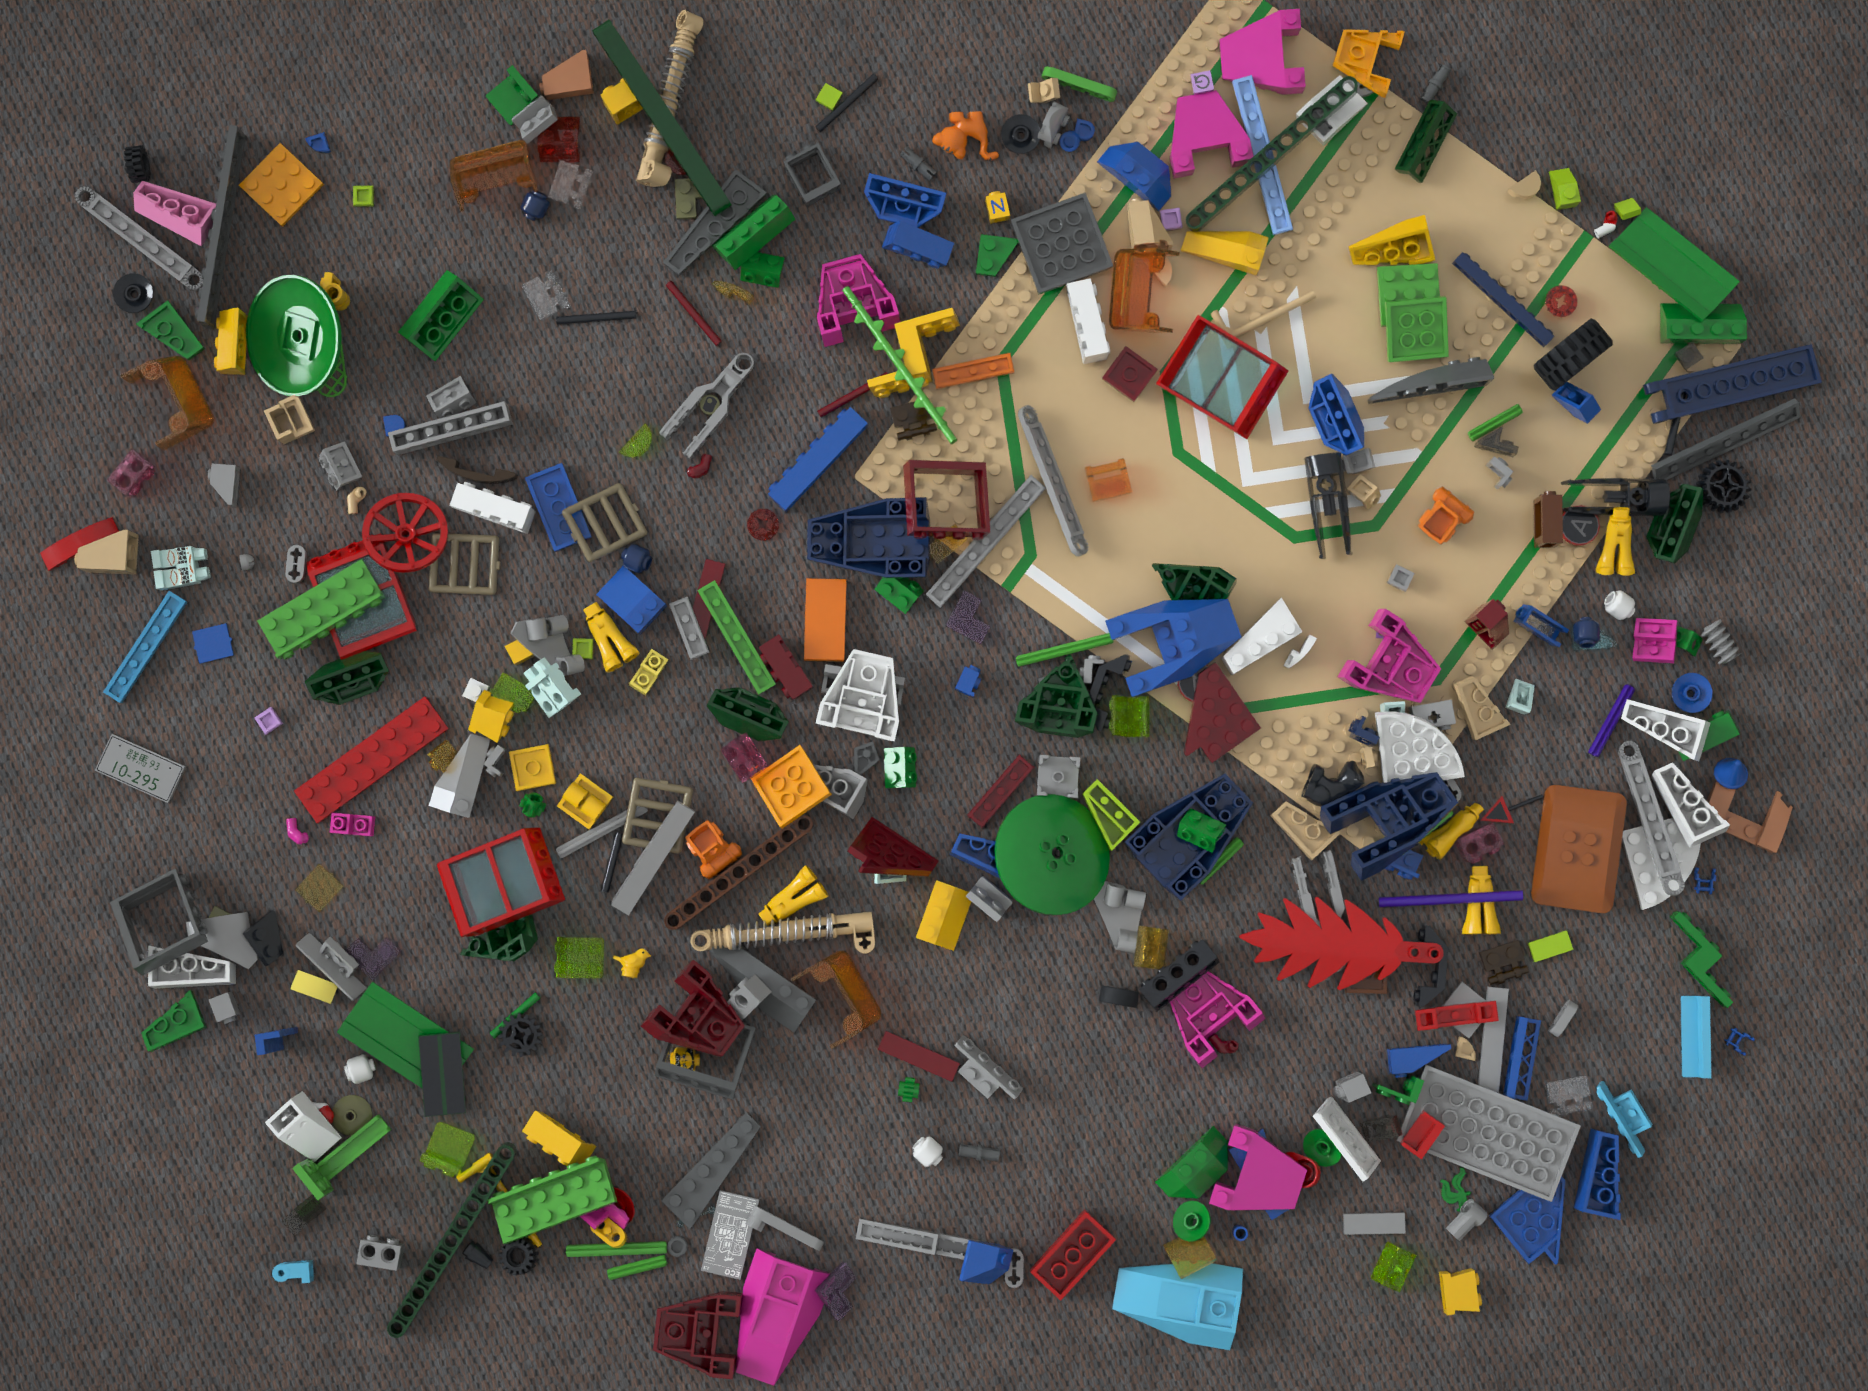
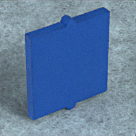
(213, 643)

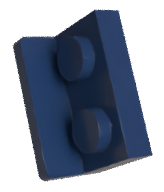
(1366, 736)

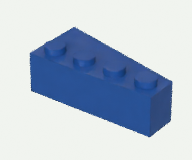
(976, 852)
(1600, 1176)

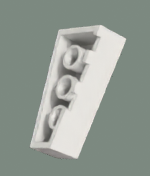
(1264, 636)
(1674, 729)
(191, 971)

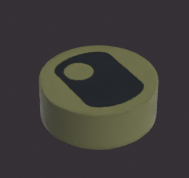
(709, 404)

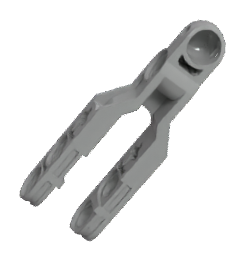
(724, 386)
(1333, 887)

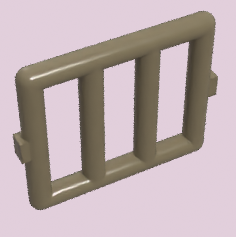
(585, 506)
(472, 588)
(635, 801)

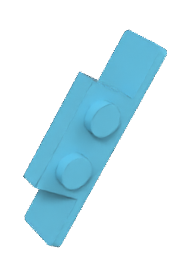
(1628, 1115)

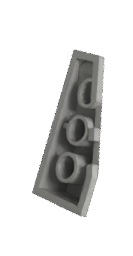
(459, 784)
(846, 789)

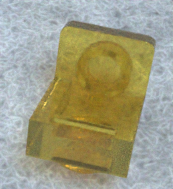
(442, 756)

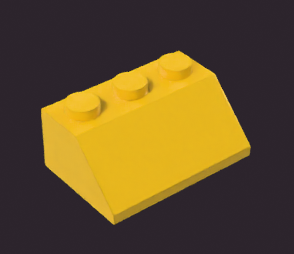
(231, 342)
(944, 916)

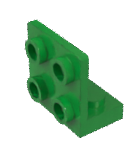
(511, 95)
(1412, 1090)

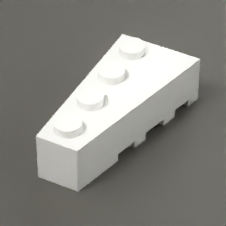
(1087, 321)
(493, 507)
(1689, 809)

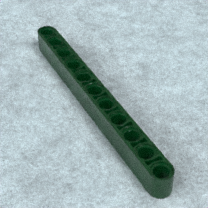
(661, 117)
(1282, 150)
(447, 1248)

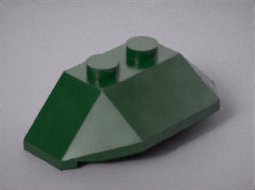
(1673, 532)
(348, 678)
(748, 713)

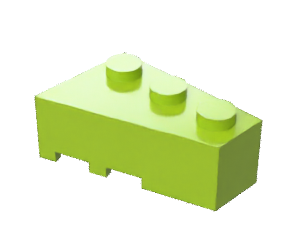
(1109, 813)

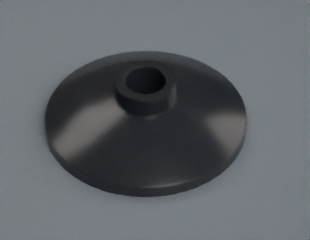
(1020, 124)
(126, 286)

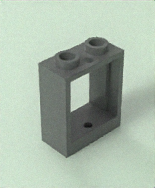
(820, 192)

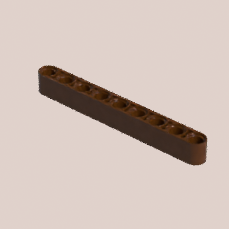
(729, 875)

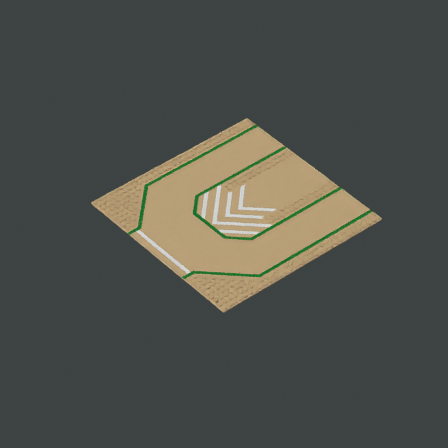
(1246, 502)

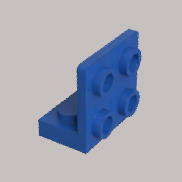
(1406, 865)

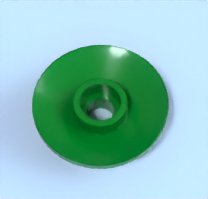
(1314, 1149)
(1184, 1219)

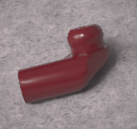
(700, 469)
(1223, 1047)

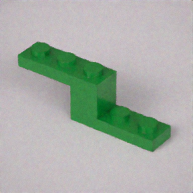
(1702, 958)

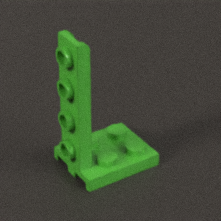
(318, 1176)

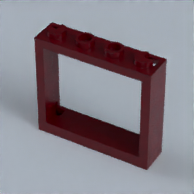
(977, 469)

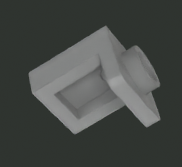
(1358, 461)
(1500, 467)
(1086, 670)
(494, 756)

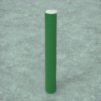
(522, 1008)

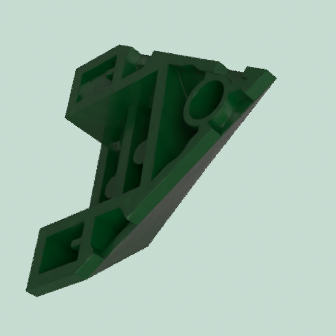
(1195, 582)
(1059, 704)
(504, 942)

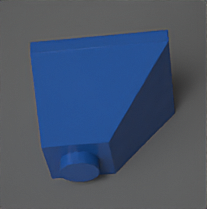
(985, 1262)

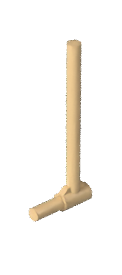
(1265, 318)

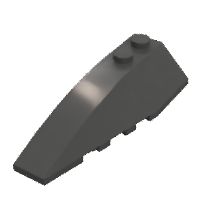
(1439, 380)
(785, 1003)

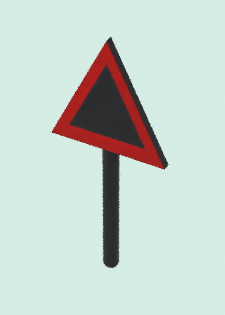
(1500, 812)

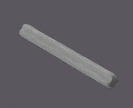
(597, 832)

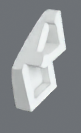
(1295, 656)

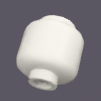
(1619, 605)
(359, 1069)
(927, 1151)

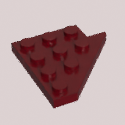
(1217, 716)
(889, 852)

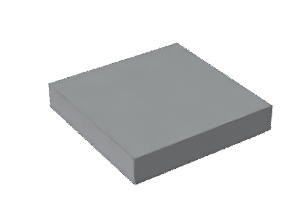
(1461, 995)

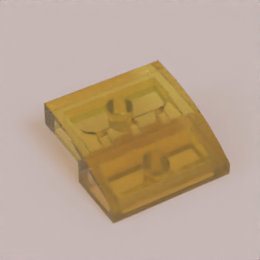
(1151, 947)
(1189, 1256)

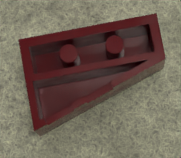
(1490, 622)
(785, 668)

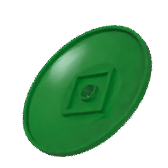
(272, 339)
(1027, 861)

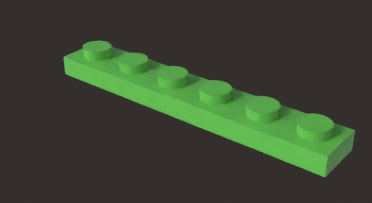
(736, 637)

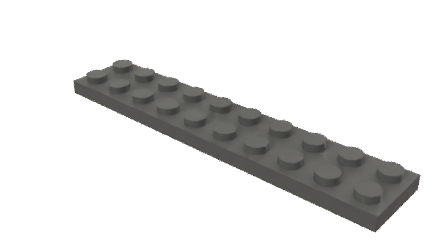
(221, 227)

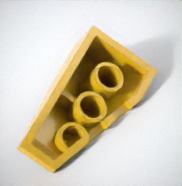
(1400, 243)
(1230, 248)

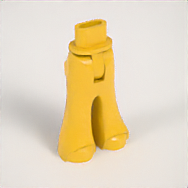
(1617, 533)
(602, 627)
(1442, 839)
(1480, 882)
(784, 905)

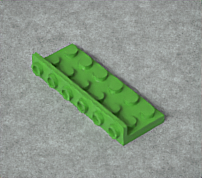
(321, 610)
(553, 1199)

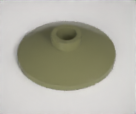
(356, 1105)

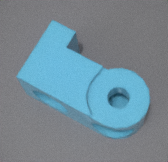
(294, 1269)

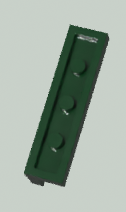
(1423, 137)

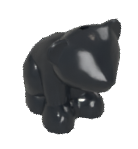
(1322, 790)

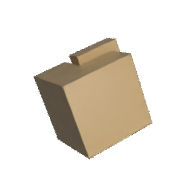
(289, 419)

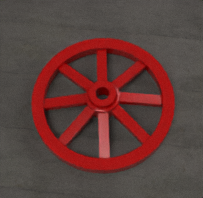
(405, 529)

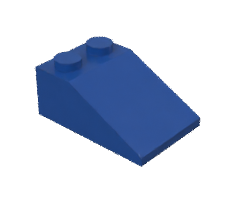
(631, 600)

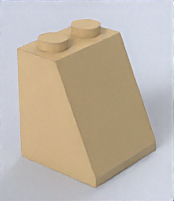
(110, 554)

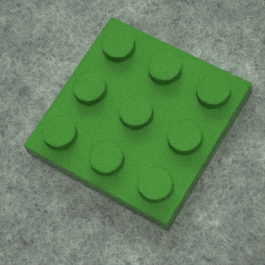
(1406, 283)
(1416, 329)

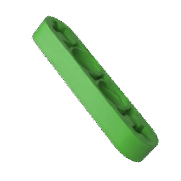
(1080, 84)

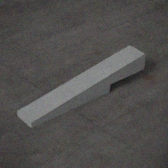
(652, 858)
(912, 1239)

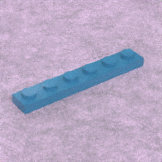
(145, 647)

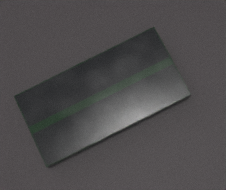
(442, 1074)

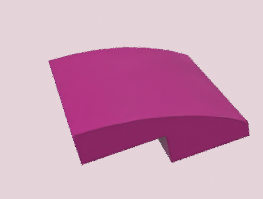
(1655, 640)

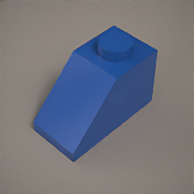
(1577, 402)

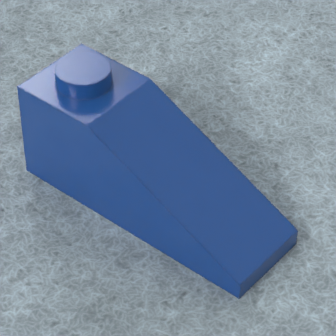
(1410, 1059)

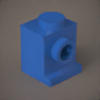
(968, 681)

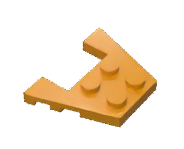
(1357, 56)

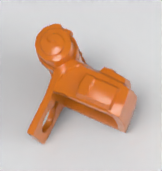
(1444, 516)
(708, 844)

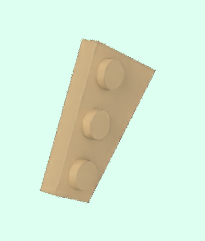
(1478, 709)
(1303, 829)

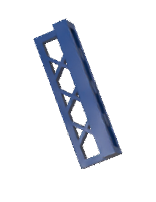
(272, 1040)
(1517, 1057)

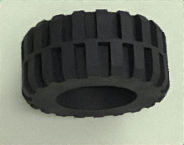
(1573, 354)

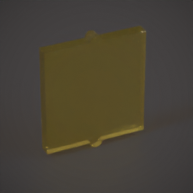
(319, 887)

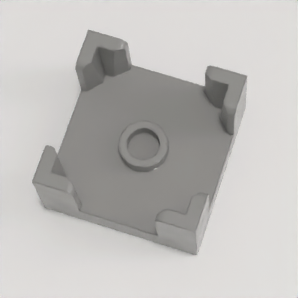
(1058, 776)

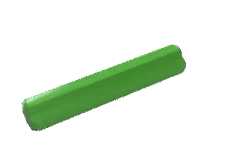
(1495, 422)
(1228, 852)
(637, 1267)

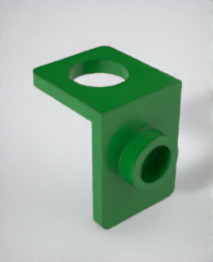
(1685, 640)

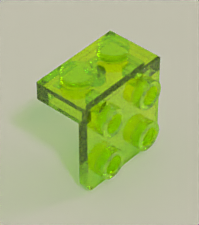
(1129, 716)
(579, 957)
(448, 1149)

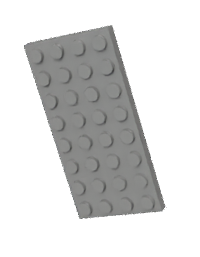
(1494, 1133)

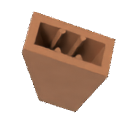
(568, 78)

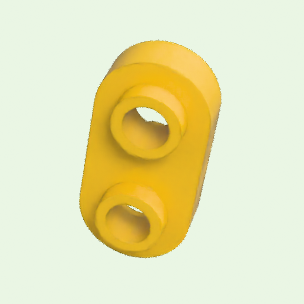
(609, 1232)

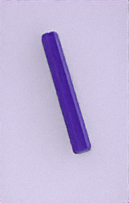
(1611, 721)

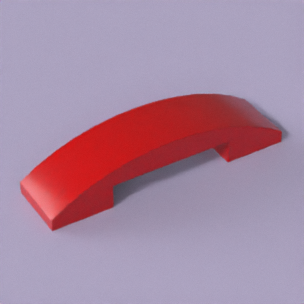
(66, 548)
(1456, 1015)

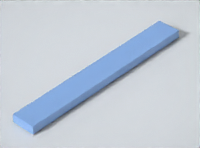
(1257, 132)

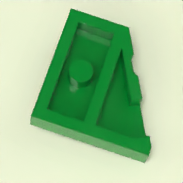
(993, 254)

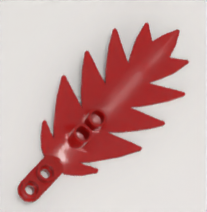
(1334, 945)

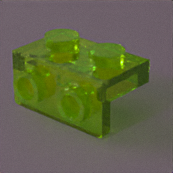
(513, 691)
(1393, 1266)

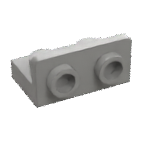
(535, 118)
(451, 398)
(339, 465)
(989, 898)

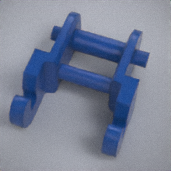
(1710, 887)
(1736, 1047)

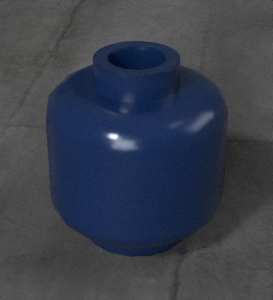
(535, 205)
(636, 558)
(1586, 632)

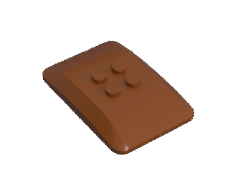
(1578, 848)

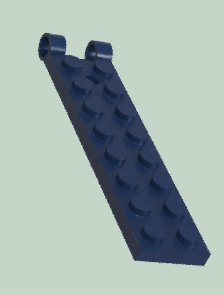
(1736, 382)

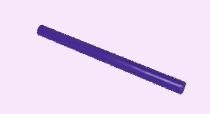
(1451, 898)

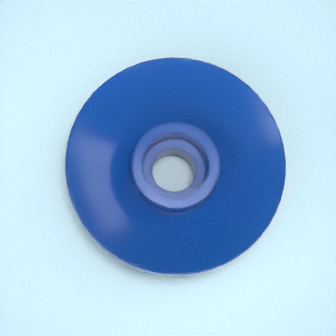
(1700, 687)

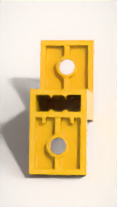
(915, 358)

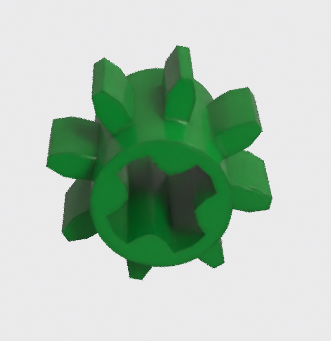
(532, 805)
(908, 1089)

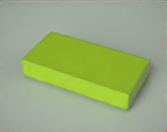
(1550, 946)

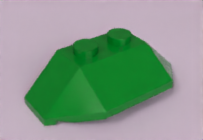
(1197, 1167)

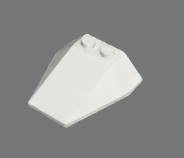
(863, 697)

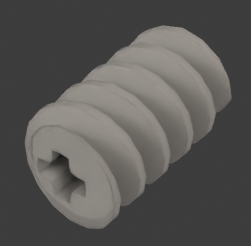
(1720, 642)

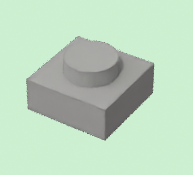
(1400, 578)

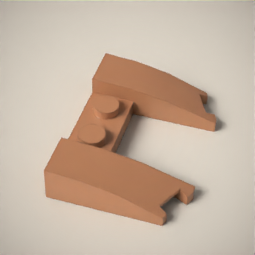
(1765, 836)

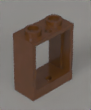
(1548, 520)

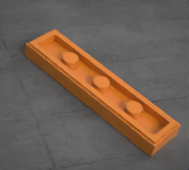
(973, 371)

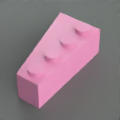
(175, 211)

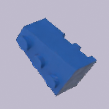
(918, 244)

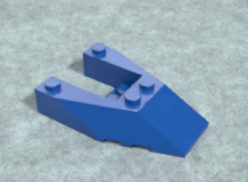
(1187, 635)

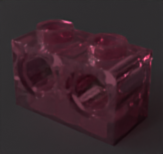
(127, 469)
(744, 757)
(1477, 839)

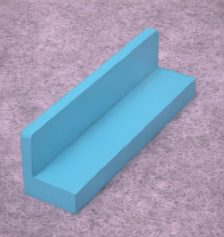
(1696, 1036)

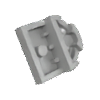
(1054, 120)

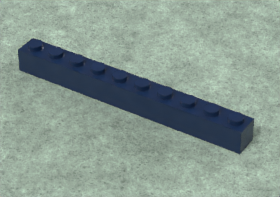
(1500, 297)

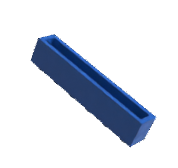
(817, 459)

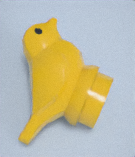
(633, 962)

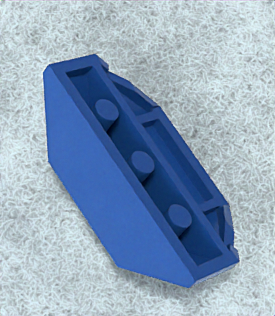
(1139, 172)
(903, 201)
(1336, 416)

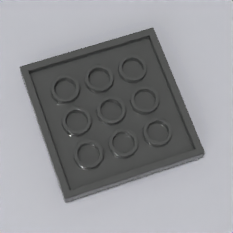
(1061, 243)

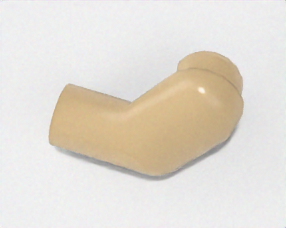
(354, 498)

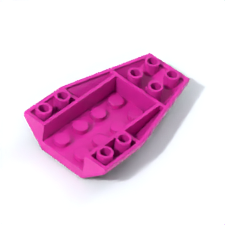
(775, 1314)

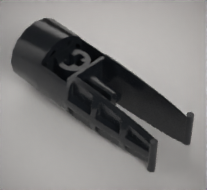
(1324, 468)
(1650, 495)

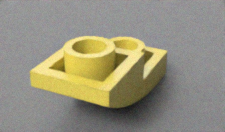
(648, 672)
(314, 986)

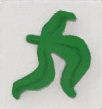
(1453, 1197)

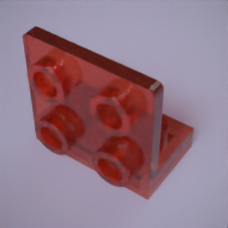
(560, 141)

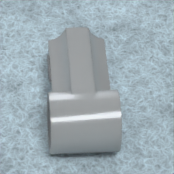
(1470, 1216)

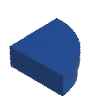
(318, 143)

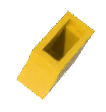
(491, 716)
(1460, 1291)

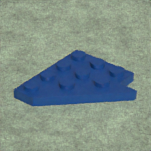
(1532, 1223)

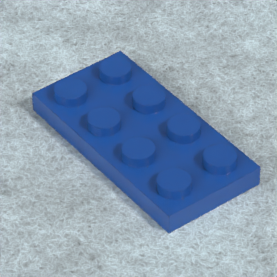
(551, 495)

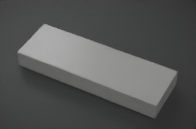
(689, 628)
(1374, 1223)

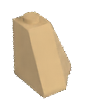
(1146, 227)

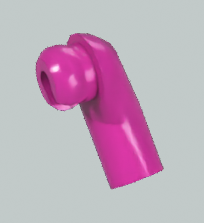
(294, 833)

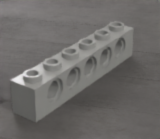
(450, 428)

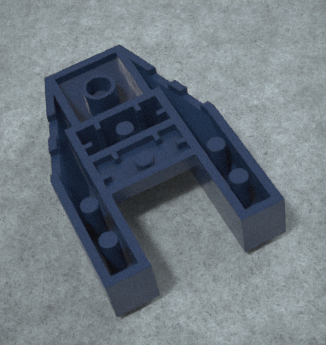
(1401, 810)

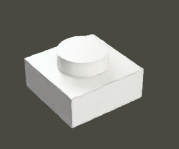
(474, 689)

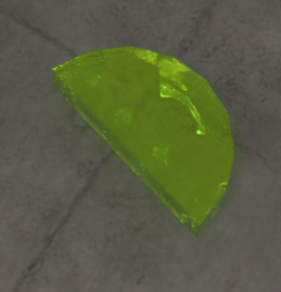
(638, 443)

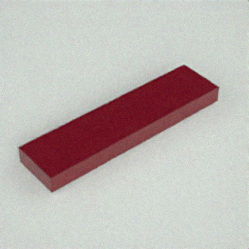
(712, 571)
(1000, 791)
(918, 1056)

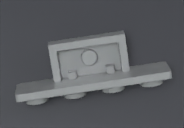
(333, 963)
(983, 1072)

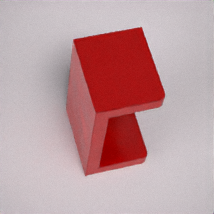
(1422, 1134)

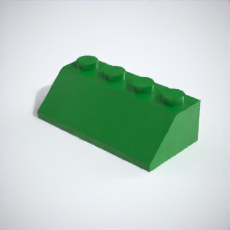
(754, 231)
(441, 315)
(1723, 326)

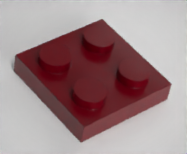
(1129, 374)

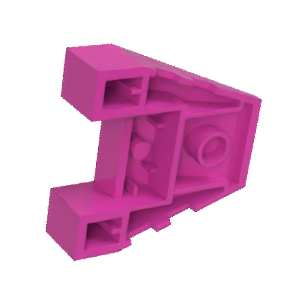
(1259, 53)
(1202, 125)
(837, 309)
(1398, 666)
(1206, 1009)
(1266, 1179)

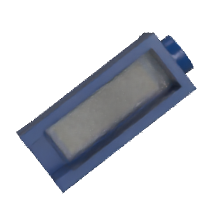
(1539, 624)

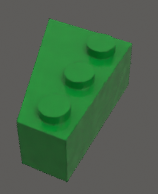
(1721, 729)

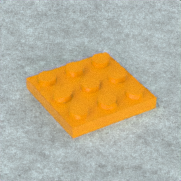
(281, 184)
(791, 786)

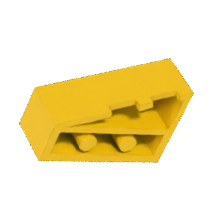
(557, 1139)

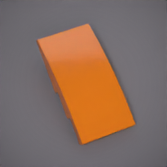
(825, 620)

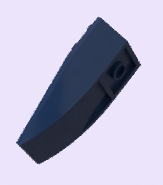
(872, 539)
(1174, 861)

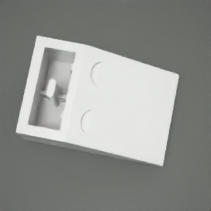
(1338, 119)
(303, 1127)

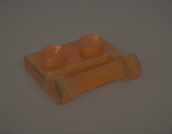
(1109, 486)

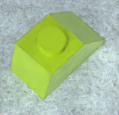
(1564, 189)

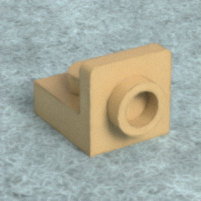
(1044, 91)
(1364, 491)
(1370, 757)

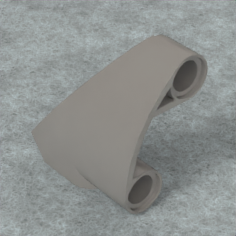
(546, 639)
(1121, 914)
(227, 938)

